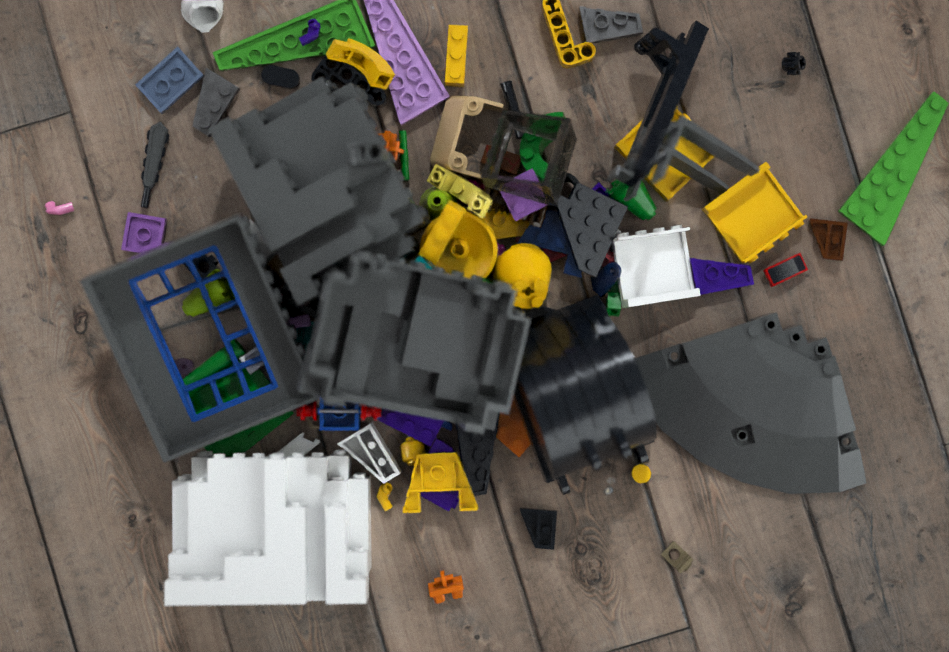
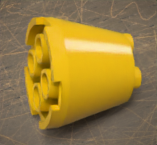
(527, 272)

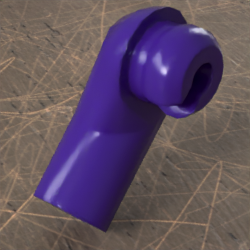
(312, 34)

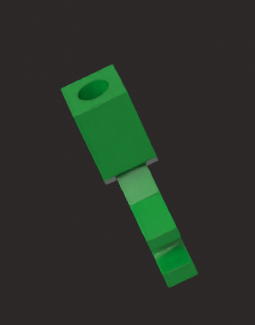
(613, 301)

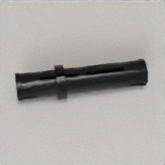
(511, 102)

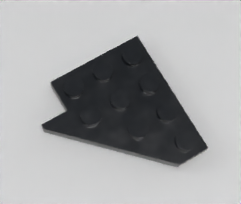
(589, 225)

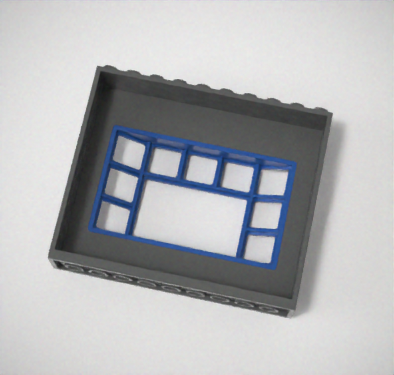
(148, 362)

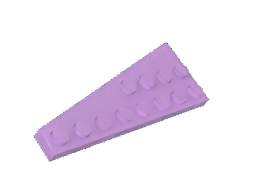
(415, 82)

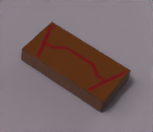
(510, 162)

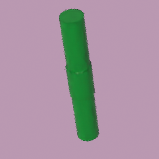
(404, 157)

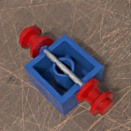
(338, 417)

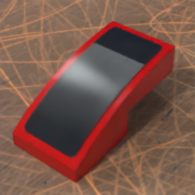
(785, 269)

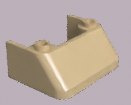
(449, 130)

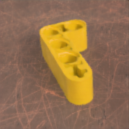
(563, 30)

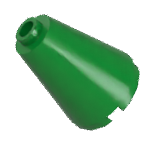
(640, 205)

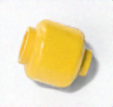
(410, 449)

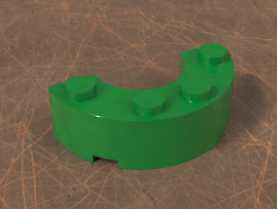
(532, 150)

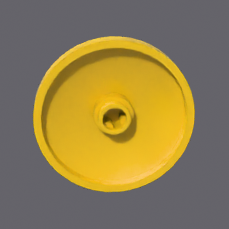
(470, 248)

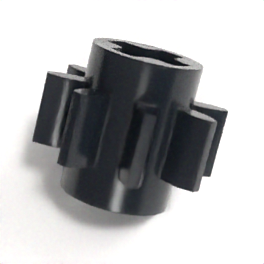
(793, 63)

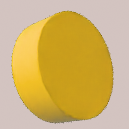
(641, 473)

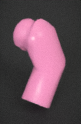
(58, 210)

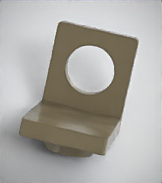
(683, 562)

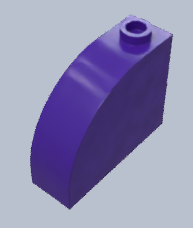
(443, 499)

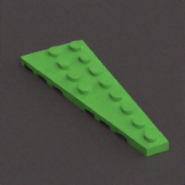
(282, 43)
(884, 189)

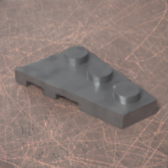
(609, 25)
(213, 101)

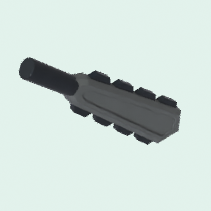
(155, 150)

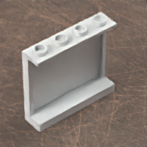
(654, 266)

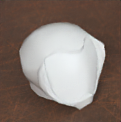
(202, 13)

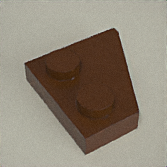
(830, 238)

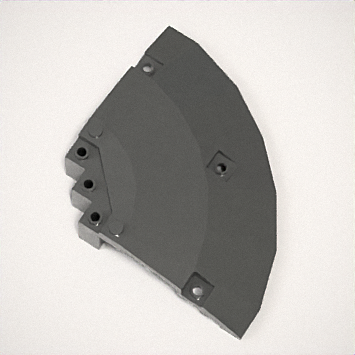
(771, 388)

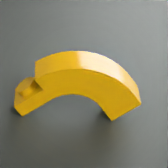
(365, 59)

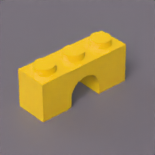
(456, 55)
(442, 231)

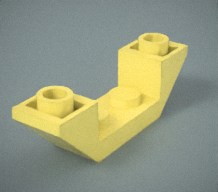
(474, 197)

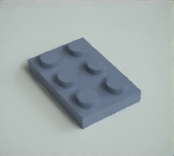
(169, 80)

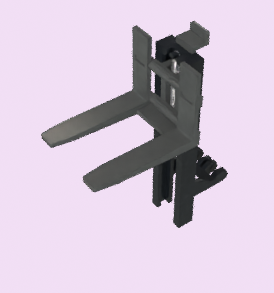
(658, 135)

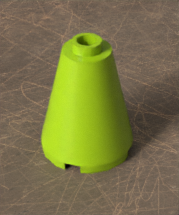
(431, 195)
(218, 290)

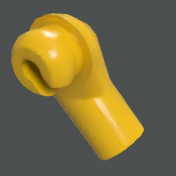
(383, 495)

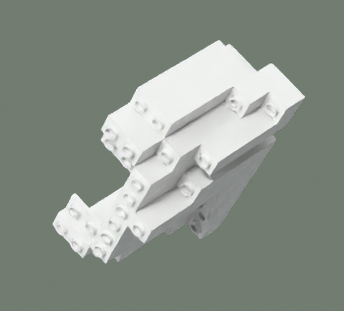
(270, 531)

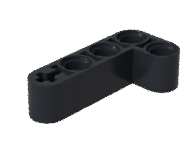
(357, 78)

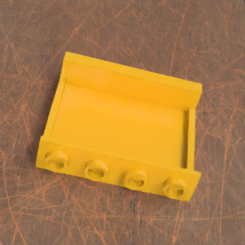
(673, 178)
(754, 214)

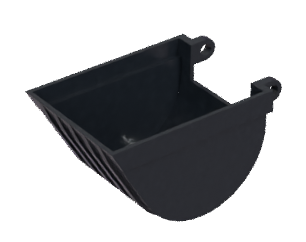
(581, 392)

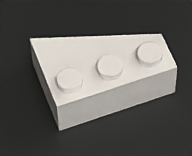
(372, 452)

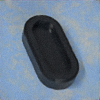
(280, 77)

